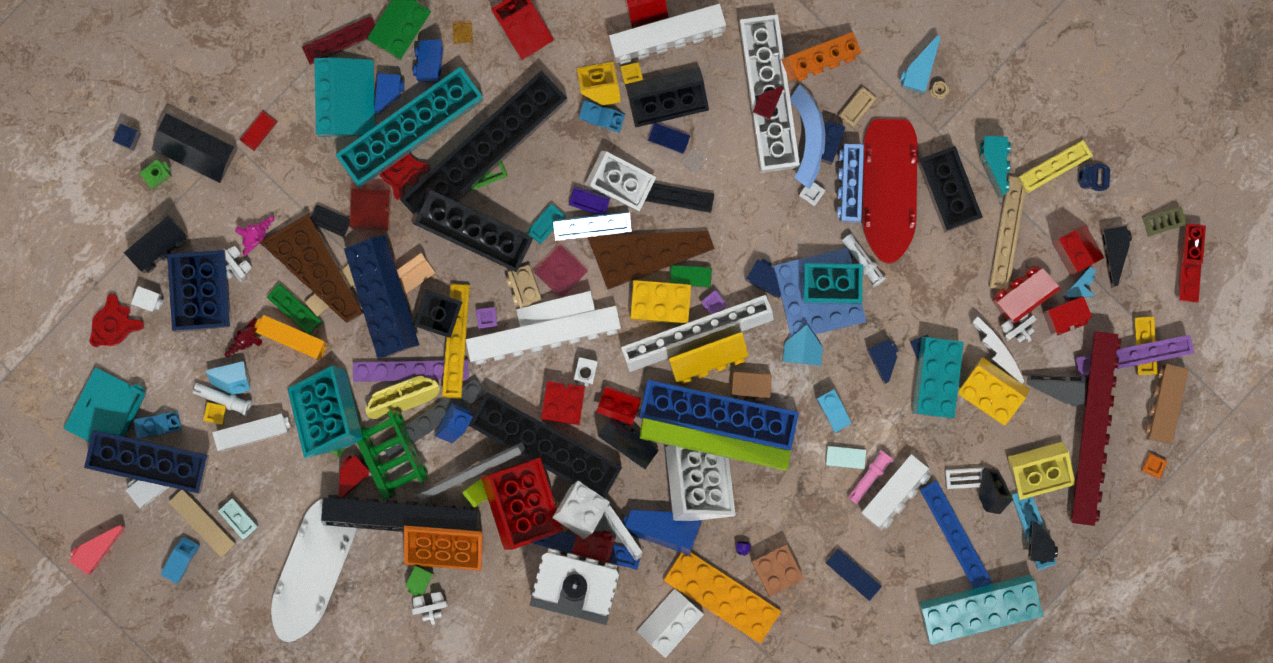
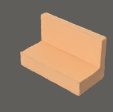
(414, 273)

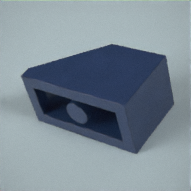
(764, 278)
(884, 359)

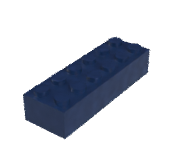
(381, 296)
(146, 461)

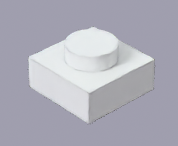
(813, 194)

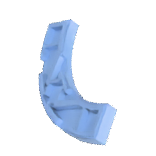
(814, 135)

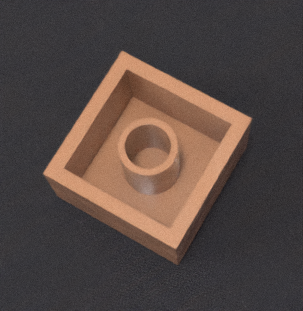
(777, 570)

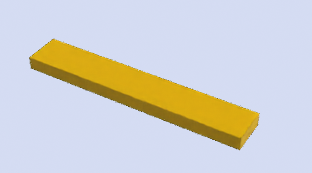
(456, 345)

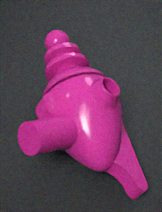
(253, 234)

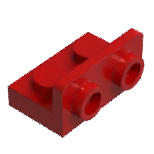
(618, 405)

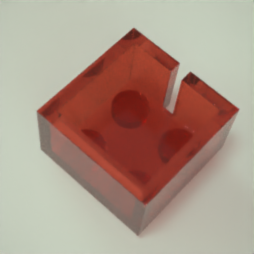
(369, 208)

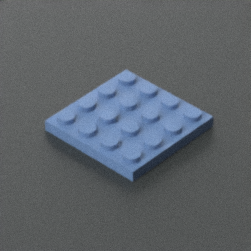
(818, 317)

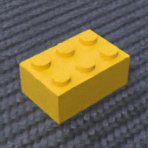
(660, 302)
(993, 391)

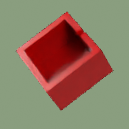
(1069, 314)
(562, 403)

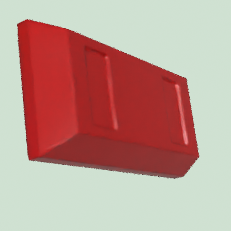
(258, 130)

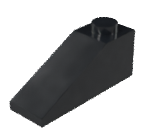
(1116, 247)

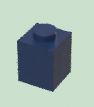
(126, 137)

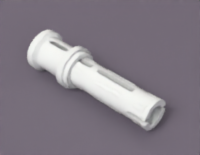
(869, 269)
(231, 402)

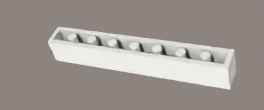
(697, 333)
(543, 334)

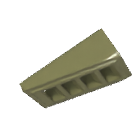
(1180, 214)

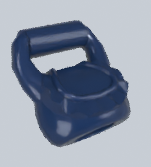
(1089, 176)

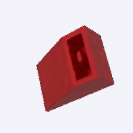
(522, 26)

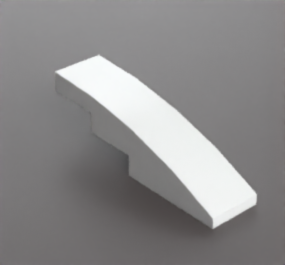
(556, 309)
(1002, 356)

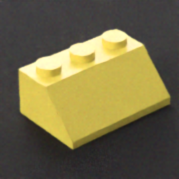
(1041, 470)

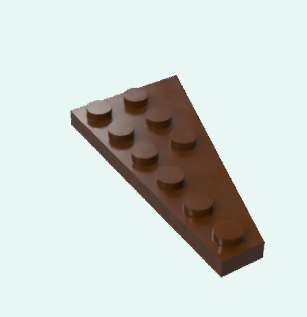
(637, 255)
(310, 260)

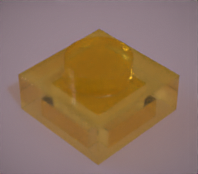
(462, 33)

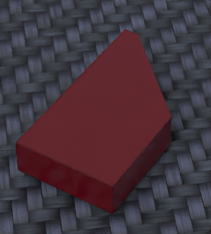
(767, 103)

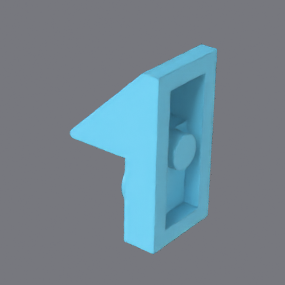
(1078, 289)

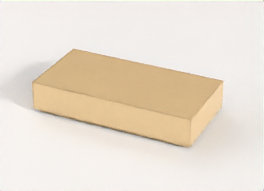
(857, 107)

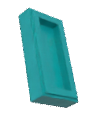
(544, 224)

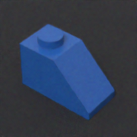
(387, 90)
(454, 423)

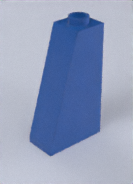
(662, 529)

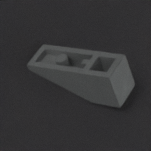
(1064, 388)

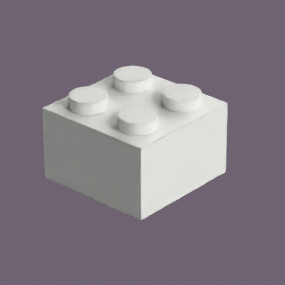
(581, 509)

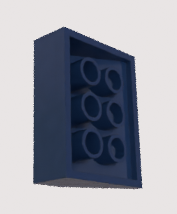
(198, 290)

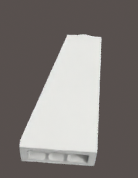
(251, 432)

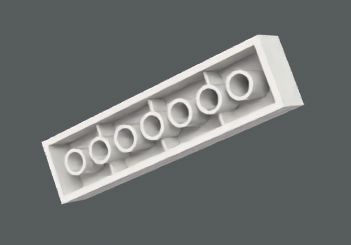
(764, 73)

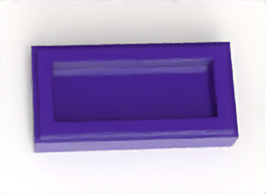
(589, 201)

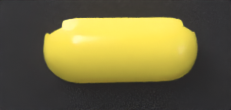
(402, 396)

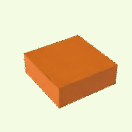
(1154, 466)

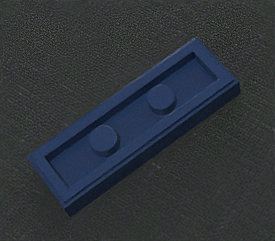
(853, 574)

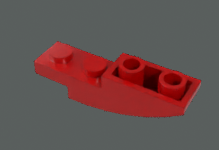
(1191, 263)

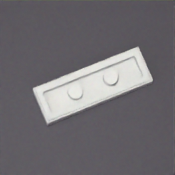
(622, 533)

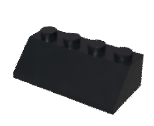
(667, 97)
(193, 148)

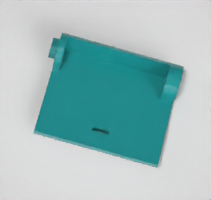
(105, 406)

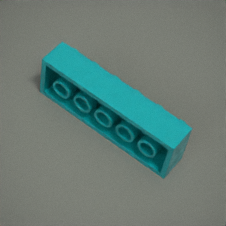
(981, 609)

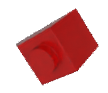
(351, 474)

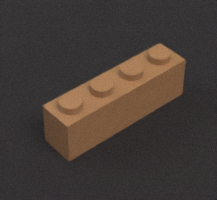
(1167, 403)

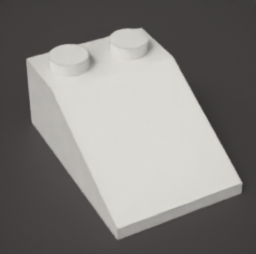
(620, 180)

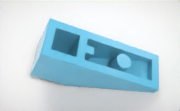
(919, 71)

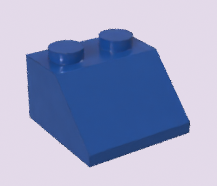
(429, 61)

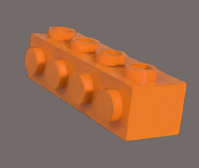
(821, 56)

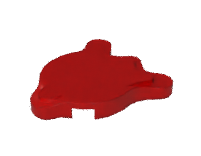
(404, 172)
(112, 324)

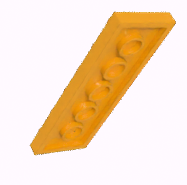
(722, 596)

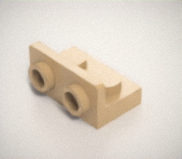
(524, 287)

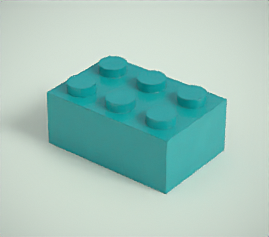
(832, 283)

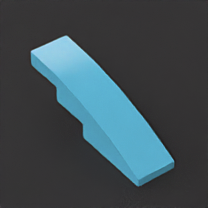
(1027, 512)

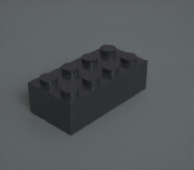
(950, 189)

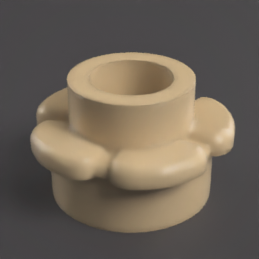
(934, 89)

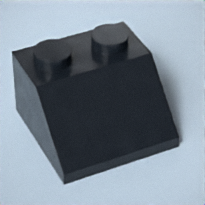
(437, 313)

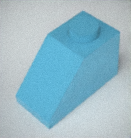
(230, 378)
(834, 410)

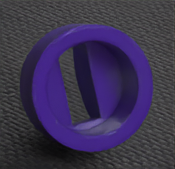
(743, 547)

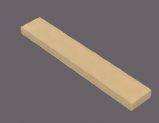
(1007, 235)

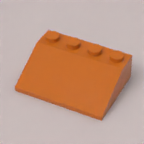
(443, 548)

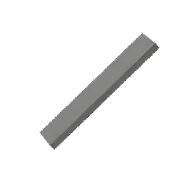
(471, 471)

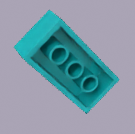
(938, 377)

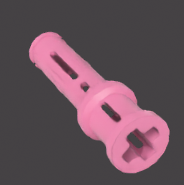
(875, 469)

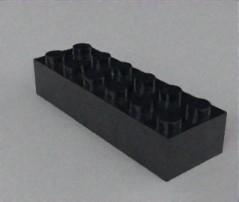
(471, 229)

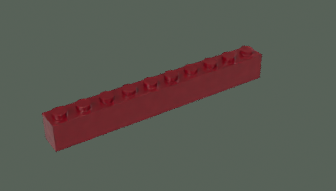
(1094, 428)

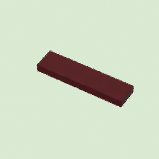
(339, 40)

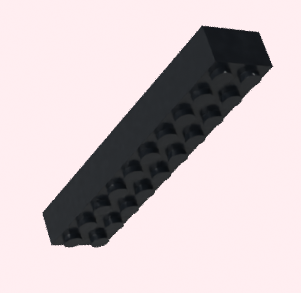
(491, 141)

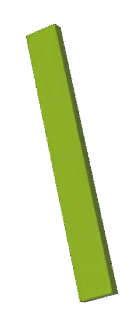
(714, 444)

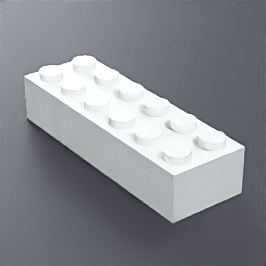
(667, 33)

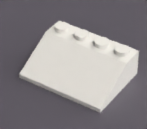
(699, 485)

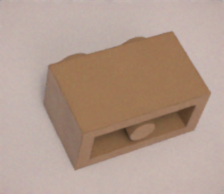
(751, 385)

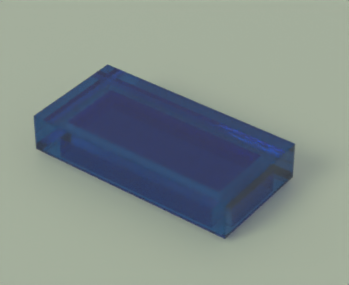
(669, 138)

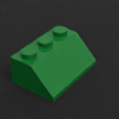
(398, 26)

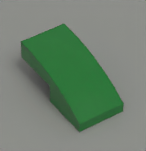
(691, 276)

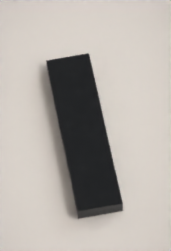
(680, 198)

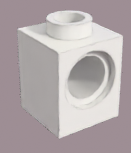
(147, 299)
(585, 363)

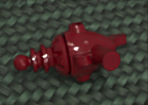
(244, 339)

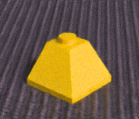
(599, 83)

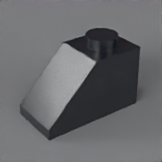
(994, 492)
(1041, 544)

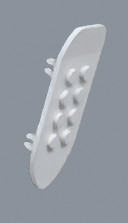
(309, 575)

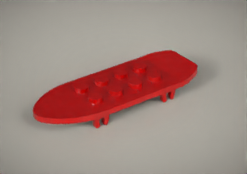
(890, 187)

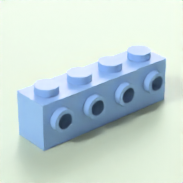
(852, 178)

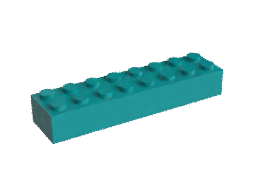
(409, 127)

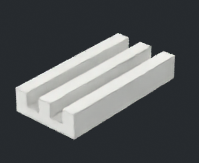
(948, 478)

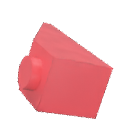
(92, 552)

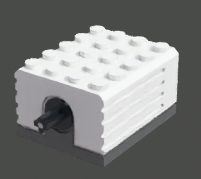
(575, 586)

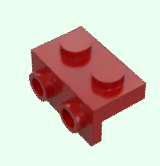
(595, 546)

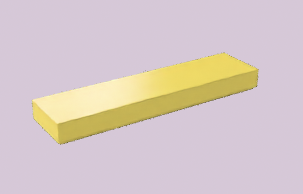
(1055, 166)

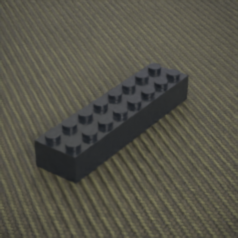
(557, 452)
(393, 516)

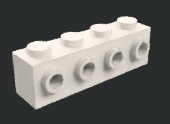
(896, 492)

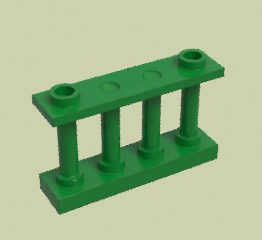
(378, 470)

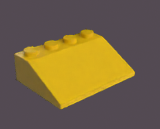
(709, 357)

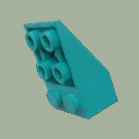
(994, 161)

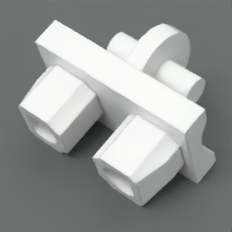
(240, 270)
(1010, 331)
(420, 607)

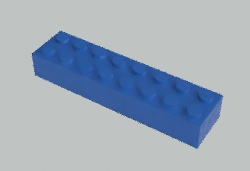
(719, 415)

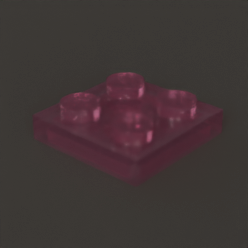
(560, 271)

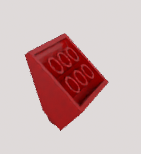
(521, 504)

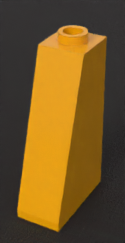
(291, 337)

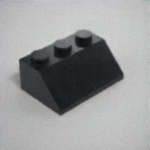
(156, 245)
(629, 443)

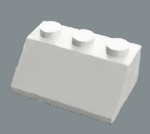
(670, 623)

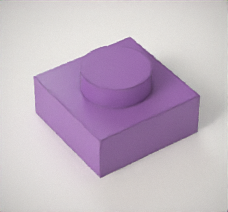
(713, 303)
(486, 318)

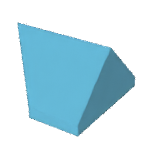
(803, 348)

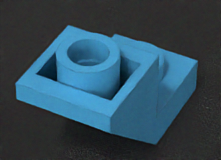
(601, 116)
(157, 425)
(179, 560)

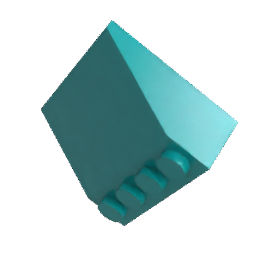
(344, 97)
(325, 412)

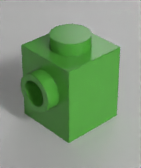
(156, 174)

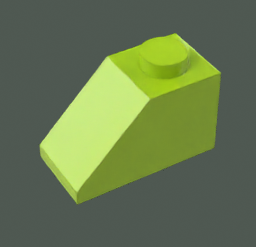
(476, 494)

